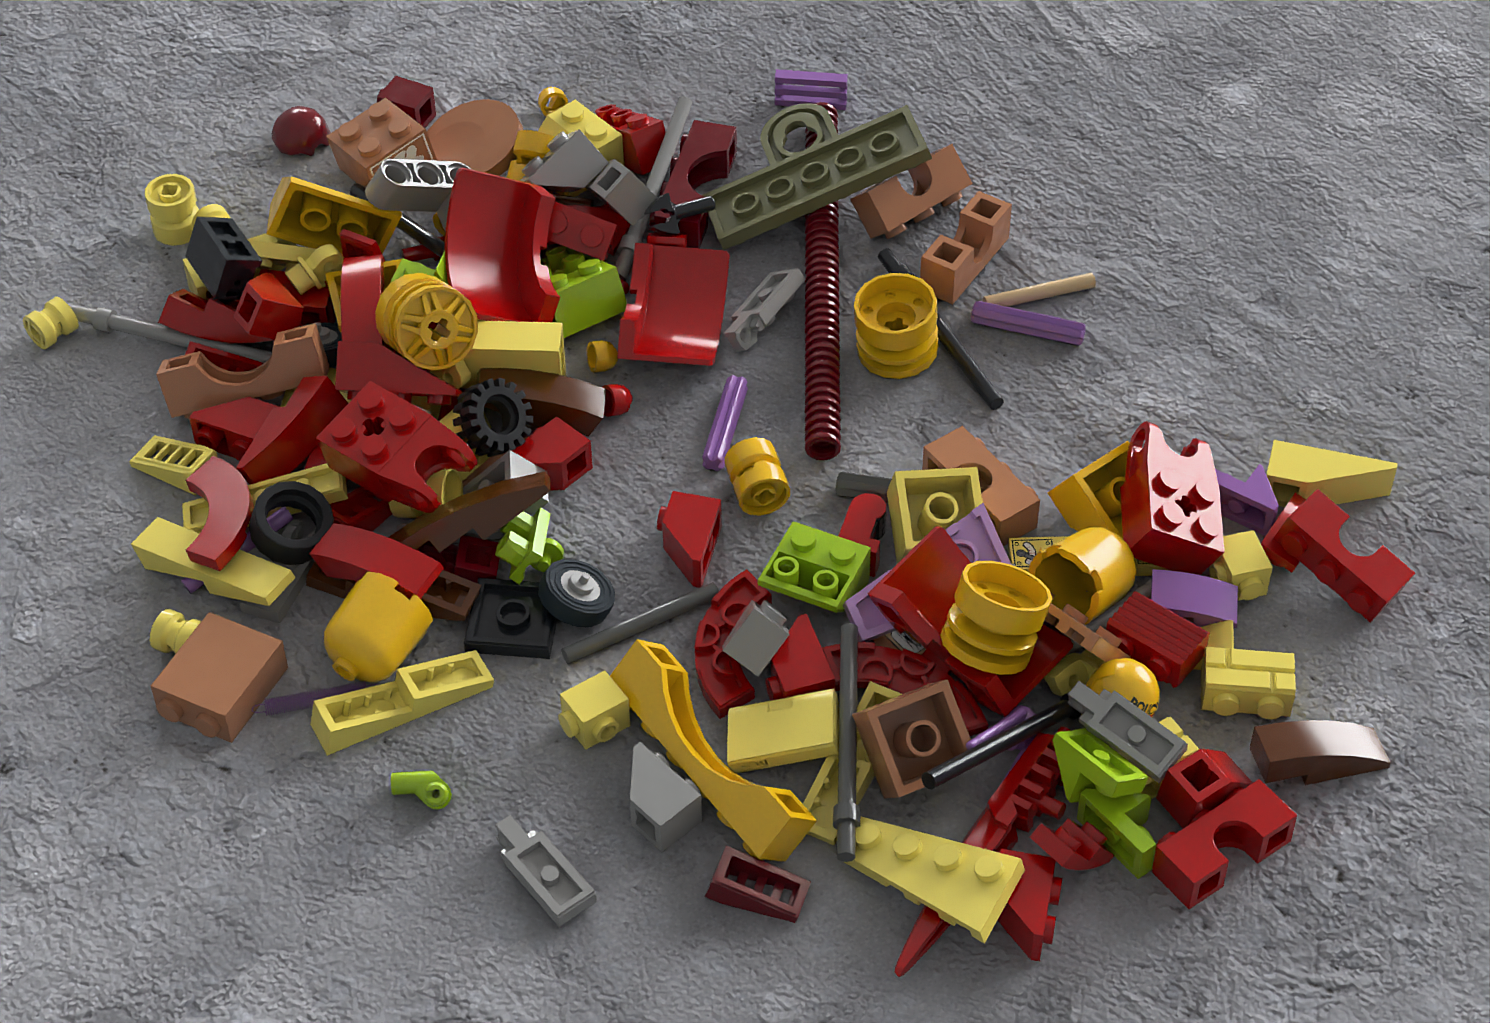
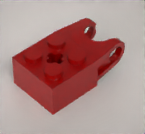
(392, 448)
(1171, 503)

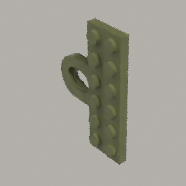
(816, 176)

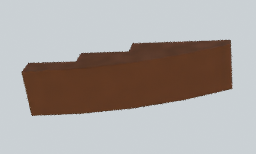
(481, 509)
(447, 598)

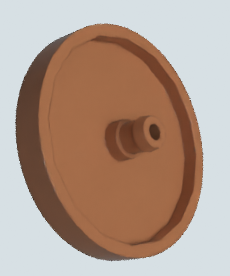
(477, 135)

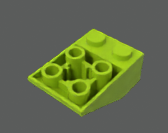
(586, 287)

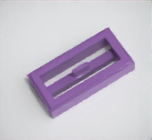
(811, 92)

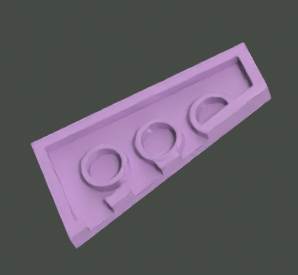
(974, 537)

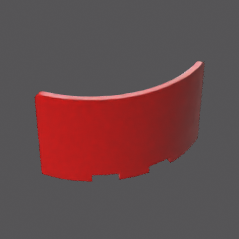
(496, 245)
(675, 306)
(918, 599)

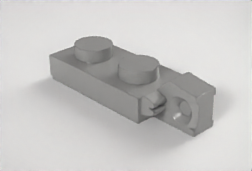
(762, 306)
(1128, 730)
(544, 871)

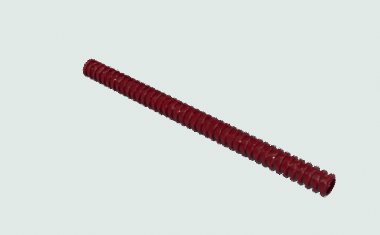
(822, 325)

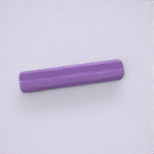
(1028, 323)
(724, 423)

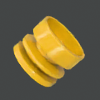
(410, 307)
(896, 325)
(996, 617)

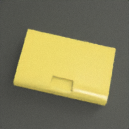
(783, 731)

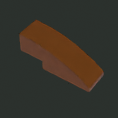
(553, 395)
(1316, 750)

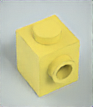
(1243, 565)
(594, 710)

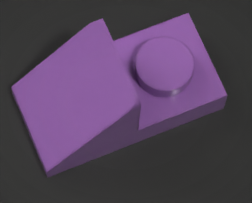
(1248, 502)

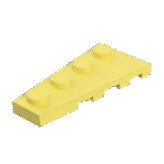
(948, 876)

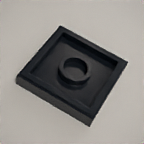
(510, 621)

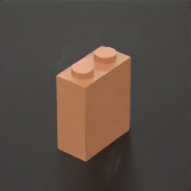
(219, 677)

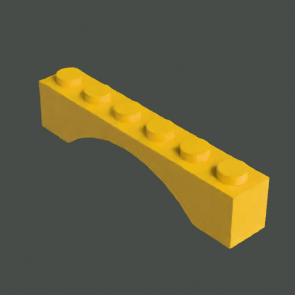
(659, 693)

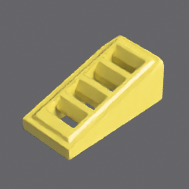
(167, 471)

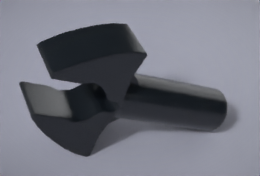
(678, 212)

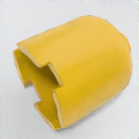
(1087, 561)
(374, 629)

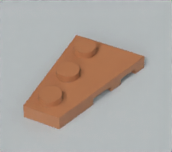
(1072, 622)

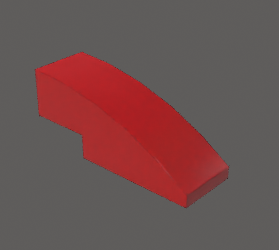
(205, 318)
(292, 430)
(352, 552)

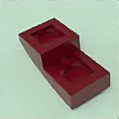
(468, 560)

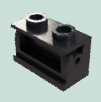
(222, 257)

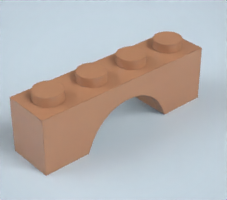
(196, 383)

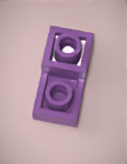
(1195, 596)

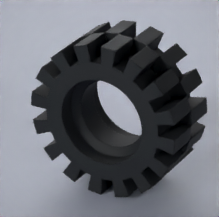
(511, 410)

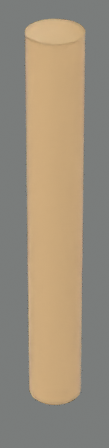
(1042, 290)

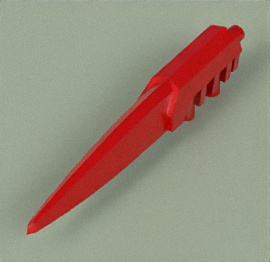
(1022, 795)

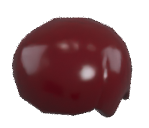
(300, 131)

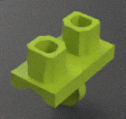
(527, 544)

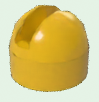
(557, 100)
(601, 356)

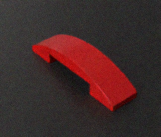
(360, 291)

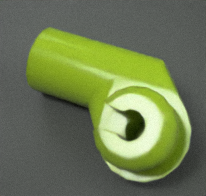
(424, 785)

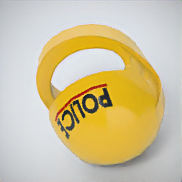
(1130, 680)

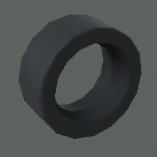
(292, 495)

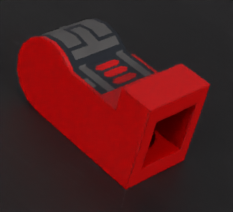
(866, 525)

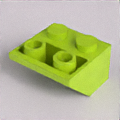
(817, 567)

